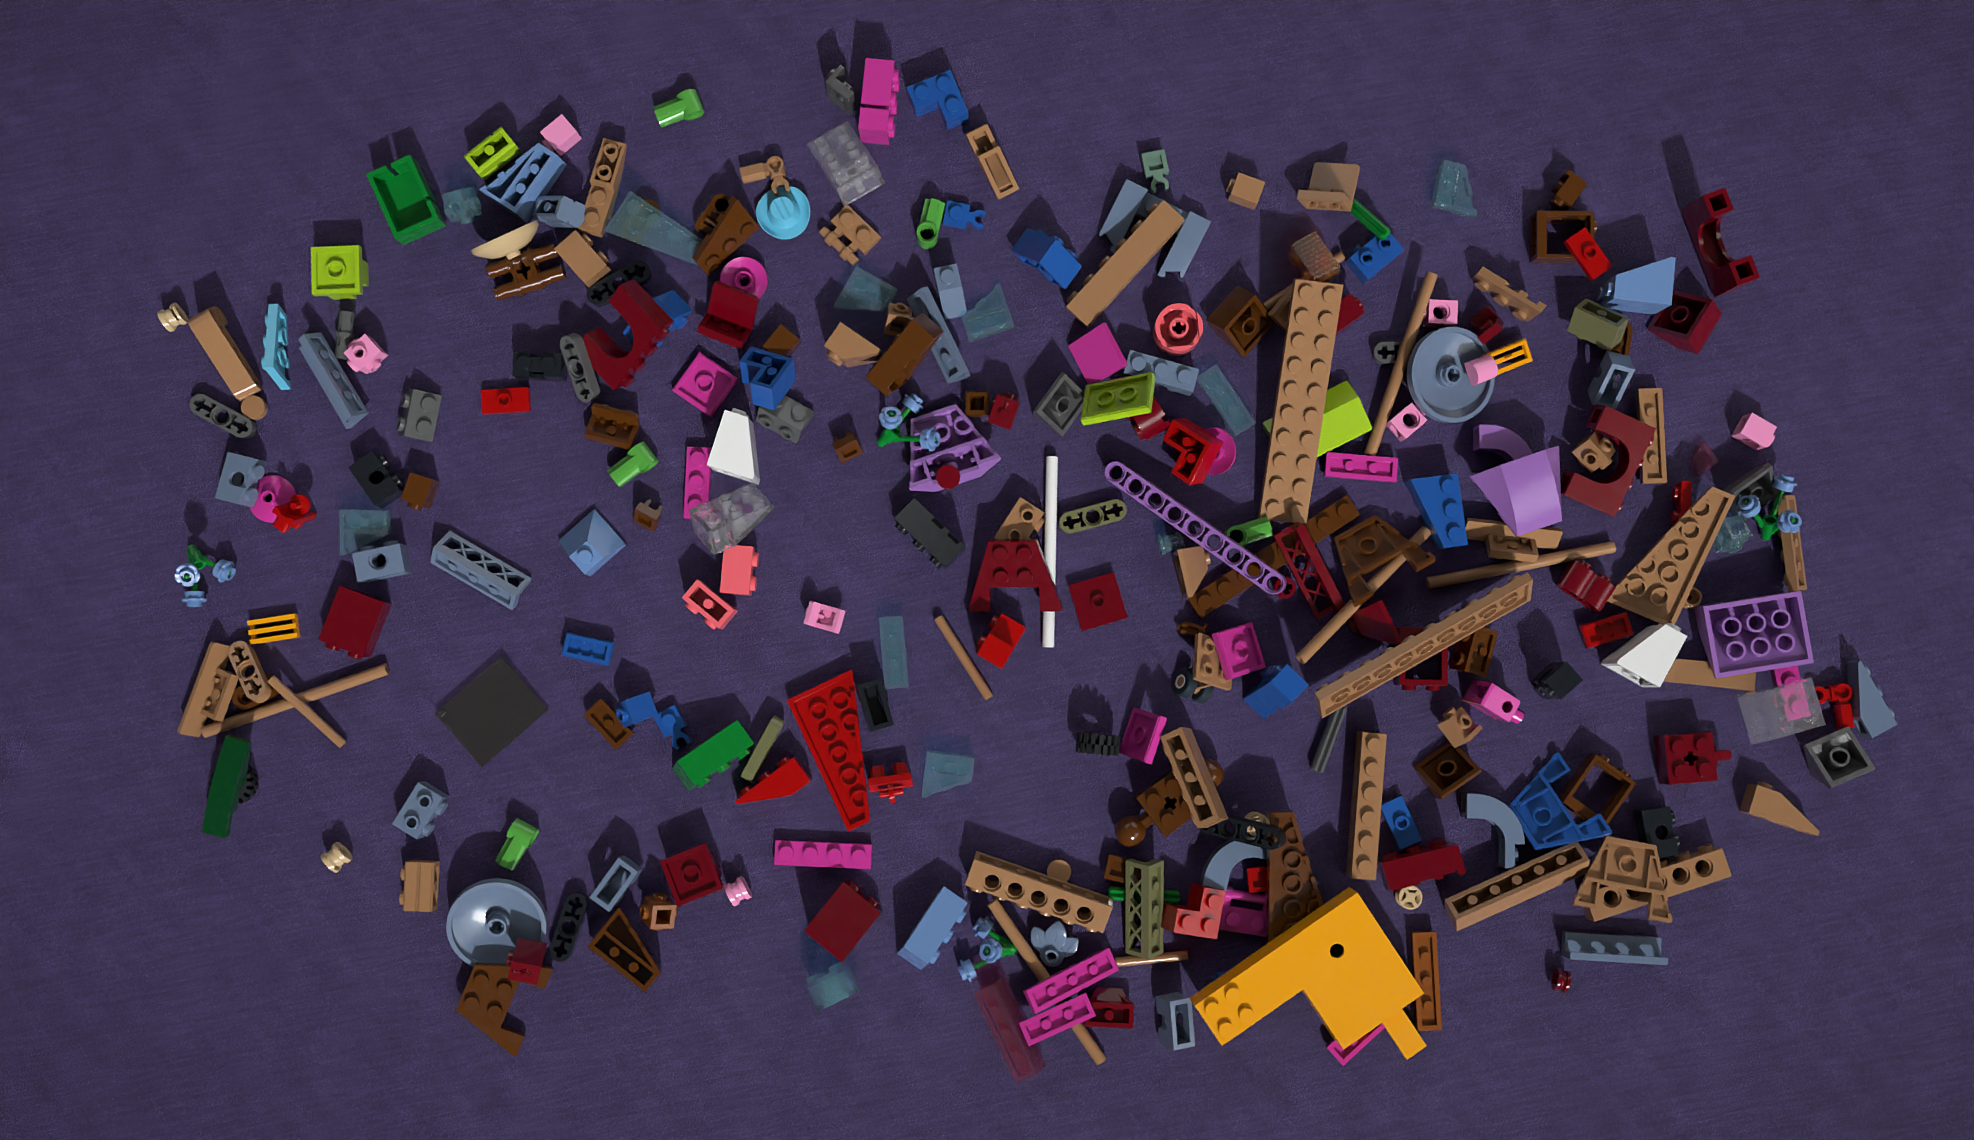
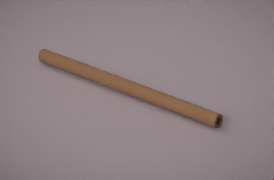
(1400, 364)
(1516, 566)
(1348, 610)
(306, 696)
(1041, 974)

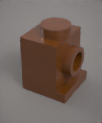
(1567, 190)

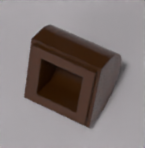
(977, 404)

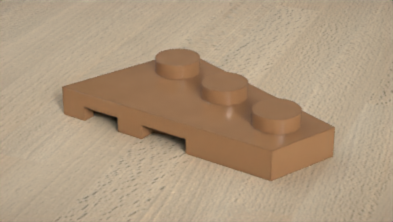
(1515, 300)

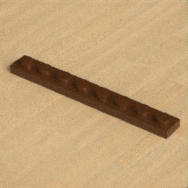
(1234, 583)

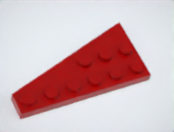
(832, 732)

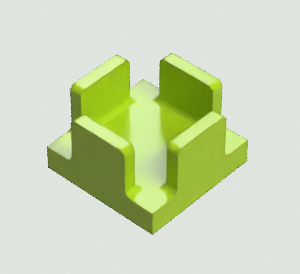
(338, 272)

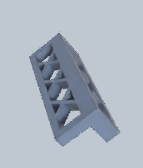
(945, 348)
(332, 379)
(476, 573)
(1612, 948)

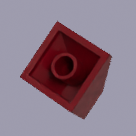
(1374, 624)

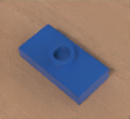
(588, 649)
(1400, 822)

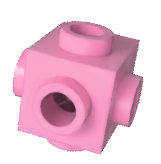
(365, 354)

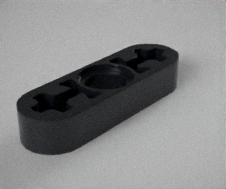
(631, 269)
(569, 945)

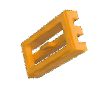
(1525, 350)
(253, 631)

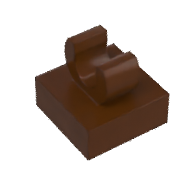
(847, 447)
(646, 516)

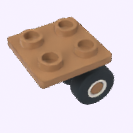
(1205, 674)

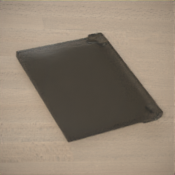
(491, 711)

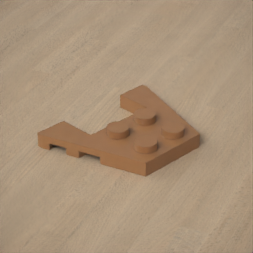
(1629, 867)

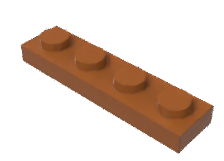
(1426, 973)

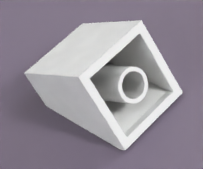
(735, 447)
(1647, 655)

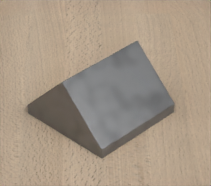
(1060, 405)
(1755, 482)
(1837, 758)

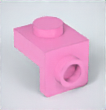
(824, 617)

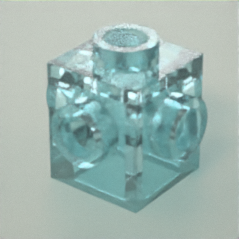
(462, 205)
(1732, 535)

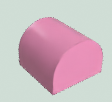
(1481, 369)

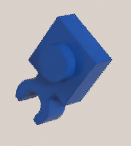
(959, 215)
(670, 723)

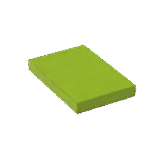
(1118, 398)

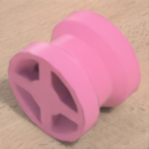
(738, 891)

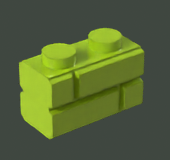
(492, 154)

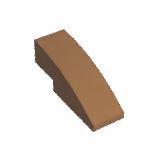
(991, 161)

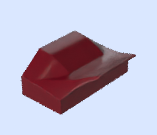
(1111, 1009)

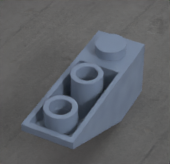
(1868, 707)

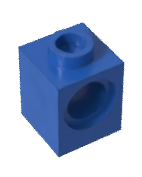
(635, 709)

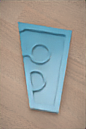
(276, 337)

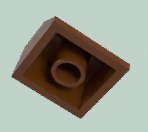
(1240, 320)

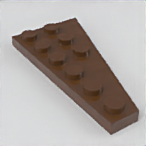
(1290, 881)

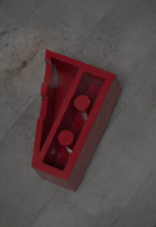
(1420, 864)

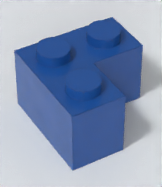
(942, 94)
(1047, 256)
(674, 307)
(768, 376)

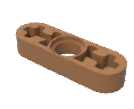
(257, 677)

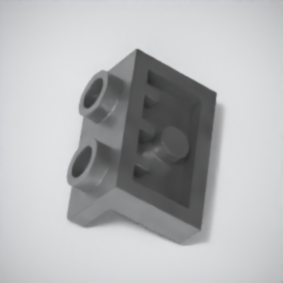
(840, 91)

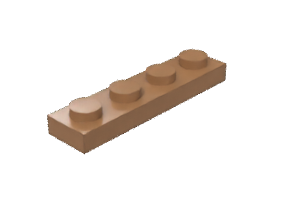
(1650, 411)
(1792, 550)

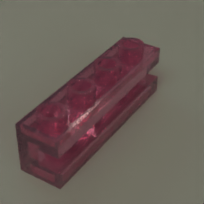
(1003, 1019)

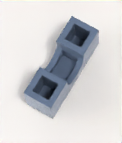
(1172, 375)

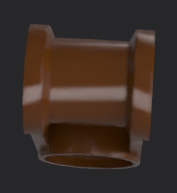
(710, 214)

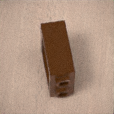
(1538, 233)
(1615, 800)

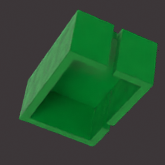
(406, 200)

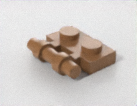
(855, 230)

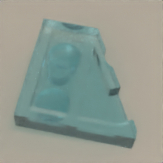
(1453, 190)
(865, 293)
(988, 317)
(361, 527)
(946, 771)

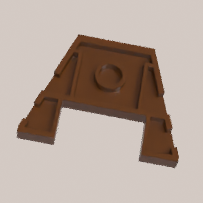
(1369, 547)
(489, 998)

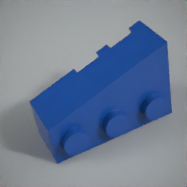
(1441, 509)
(1277, 688)

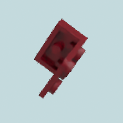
(729, 315)

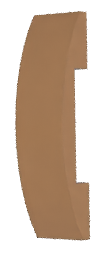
(1700, 673)

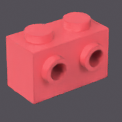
(738, 570)
(707, 602)

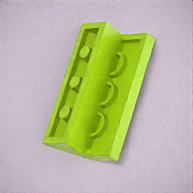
(1342, 418)

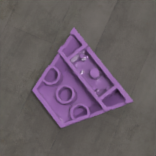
(959, 446)
(1525, 491)

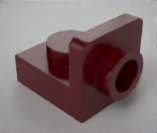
(1487, 324)

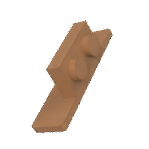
(1505, 545)
(210, 692)

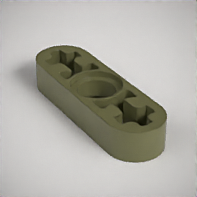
(1077, 526)
(762, 748)

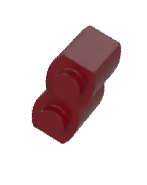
(1585, 585)

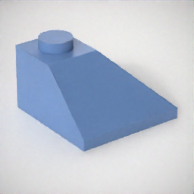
(591, 543)

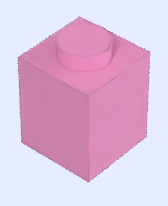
(560, 135)

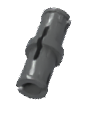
(344, 333)

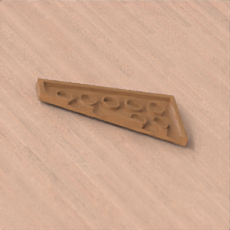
(1668, 571)

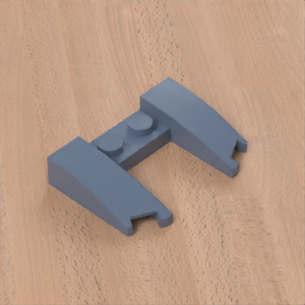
(1137, 201)

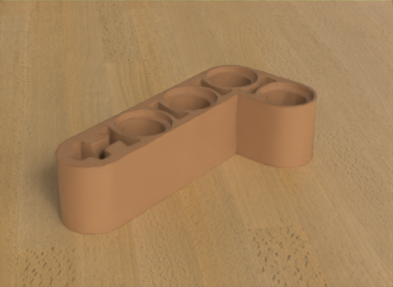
(224, 353)

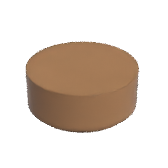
(254, 407)
(1059, 870)

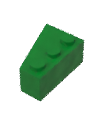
(713, 756)

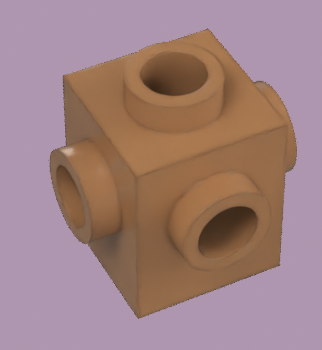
(1594, 452)

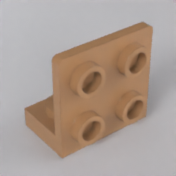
(1330, 187)

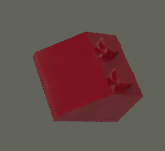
(1686, 321)

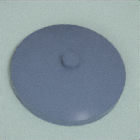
(1440, 379)
(491, 918)

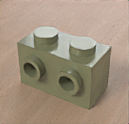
(1598, 324)

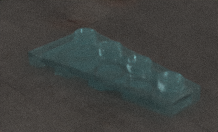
(649, 227)

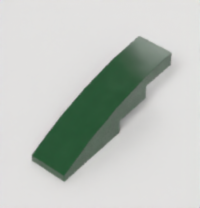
(226, 786)

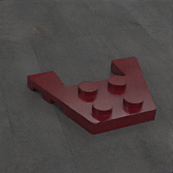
(1014, 565)

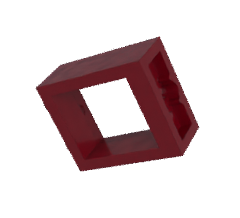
(1430, 685)

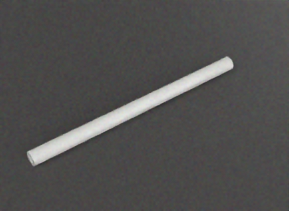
(1050, 541)

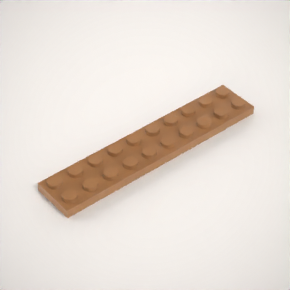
(1300, 400)
(1424, 645)

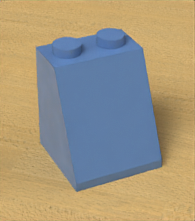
(1641, 289)

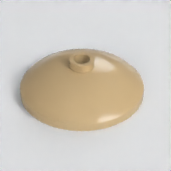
(507, 244)

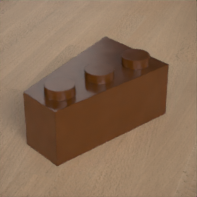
(905, 354)
(625, 951)

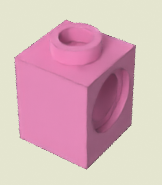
(1449, 310)
(1397, 425)
(1754, 431)

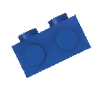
(1373, 256)

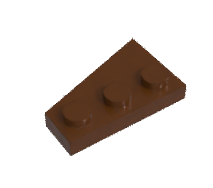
(729, 234)

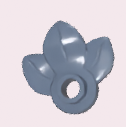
(1054, 941)

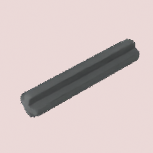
(1327, 740)

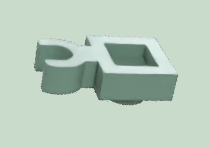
(1154, 167)

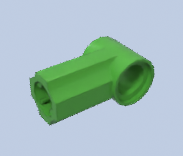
(684, 106)
(930, 222)
(638, 460)
(1252, 530)
(520, 837)

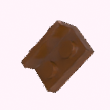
(1474, 652)

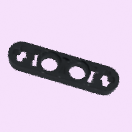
(1240, 833)

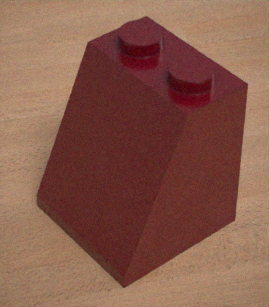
(843, 919)

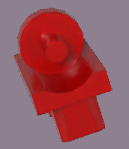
(293, 513)
(890, 785)

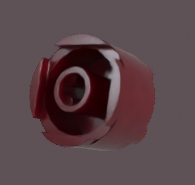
(1150, 424)

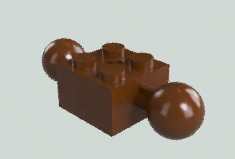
(1132, 830)

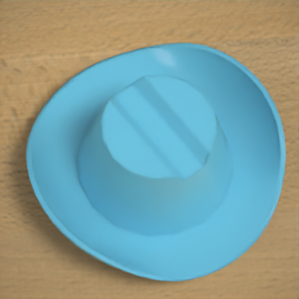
(784, 214)

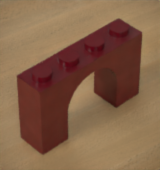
(1703, 222)
(648, 325)
(1632, 441)

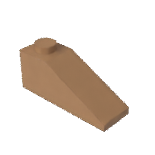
(1772, 806)

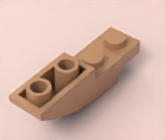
(604, 187)

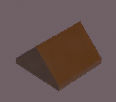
(1446, 770)

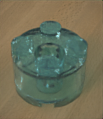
(831, 987)

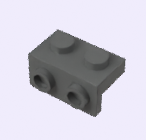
(419, 415)
(787, 419)

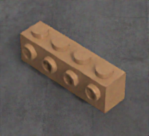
(1193, 777)

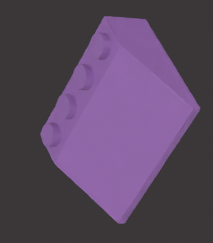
(1755, 634)

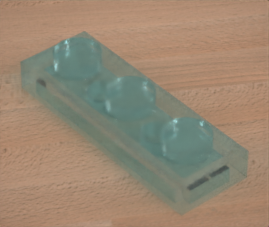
(1225, 400)
(893, 652)

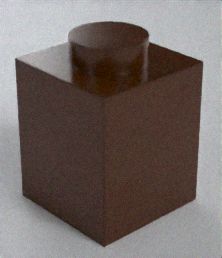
(782, 342)
(419, 491)

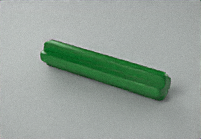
(1369, 220)
(1119, 893)

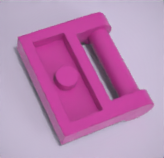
(1243, 919)

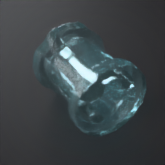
(1170, 542)

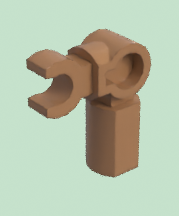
(773, 167)

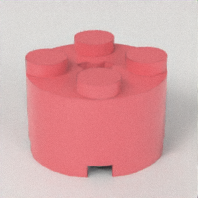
(1187, 320)

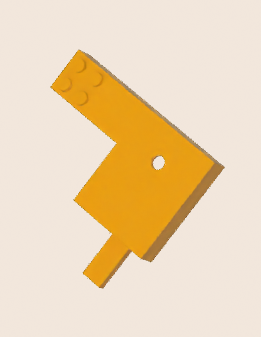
(1346, 991)

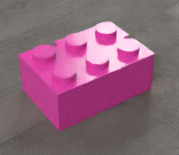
(880, 101)

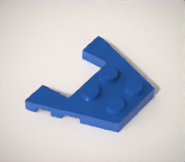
(1545, 817)

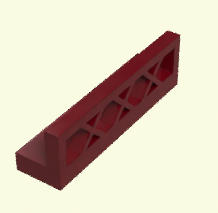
(1317, 566)

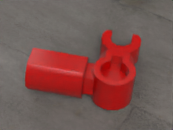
(1842, 709)

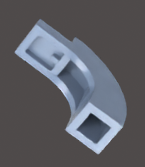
(1502, 818)
(1224, 858)

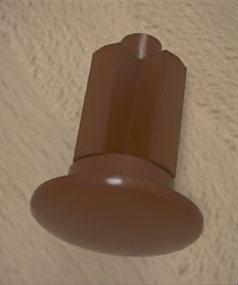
(1191, 629)

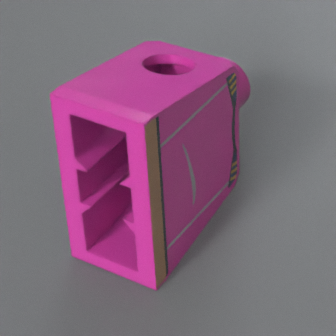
(1493, 701)

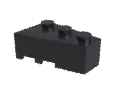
(929, 534)

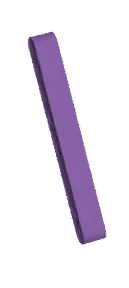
(1184, 522)

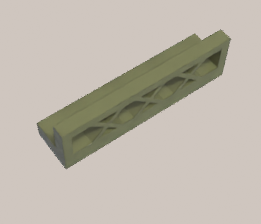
(1149, 910)

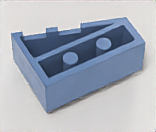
(525, 181)
(933, 929)

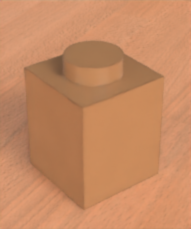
(1245, 190)

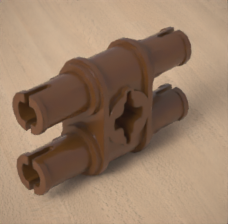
(536, 278)

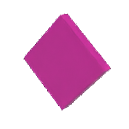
(1098, 354)
(705, 384)
(1238, 651)
(1142, 735)

